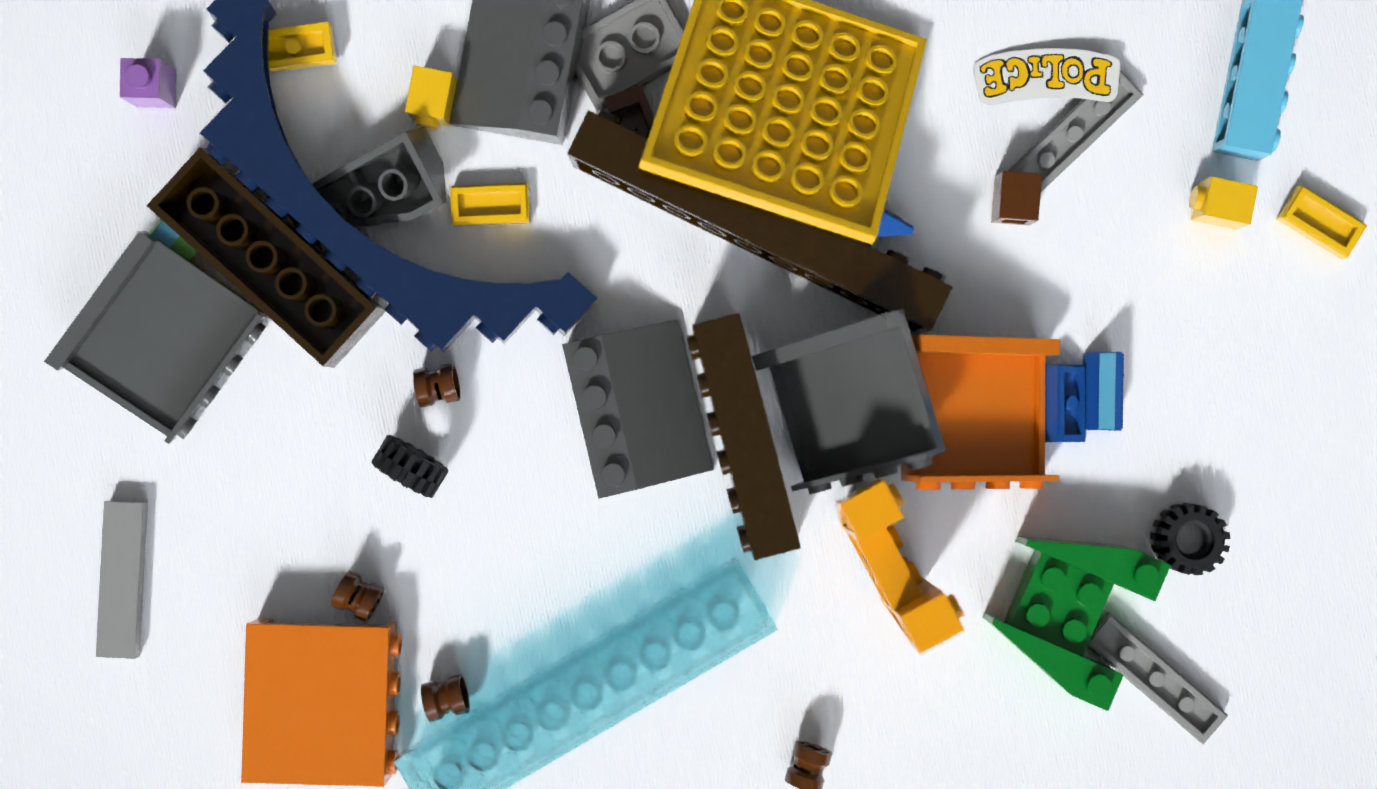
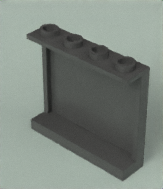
(158, 336)
(855, 402)

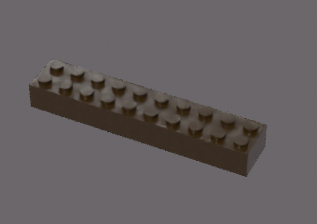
(813, 253)

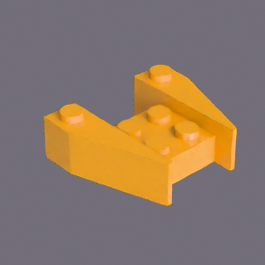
(914, 603)

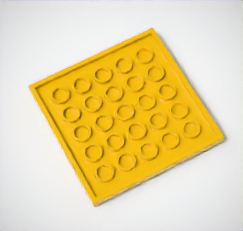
(787, 110)

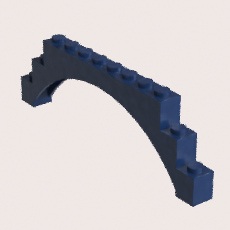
(255, 143)

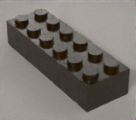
(266, 258)
(745, 437)

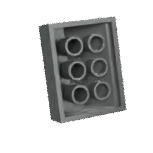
(520, 67)
(637, 408)

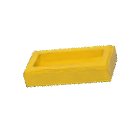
(490, 204)
(1321, 222)

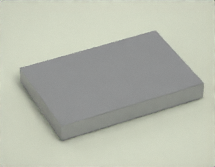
(628, 48)

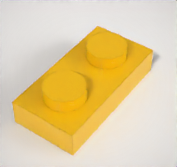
(301, 47)

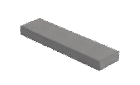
(1076, 133)
(121, 579)
(1156, 678)

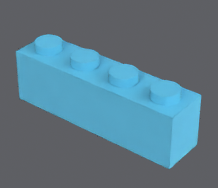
(1257, 78)

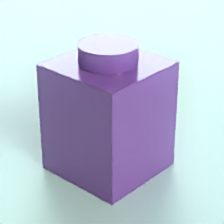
(147, 83)

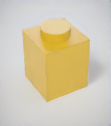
(430, 97)
(1223, 202)

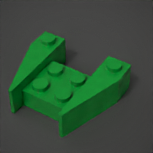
(1062, 604)

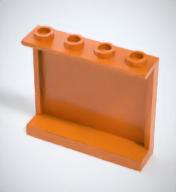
(987, 410)
(320, 703)

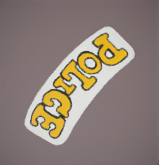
(1047, 74)

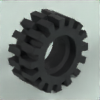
(409, 466)
(1212, 544)

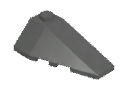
(387, 183)

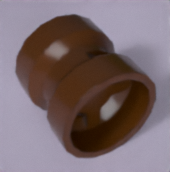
(436, 385)
(359, 600)
(441, 698)
(808, 765)

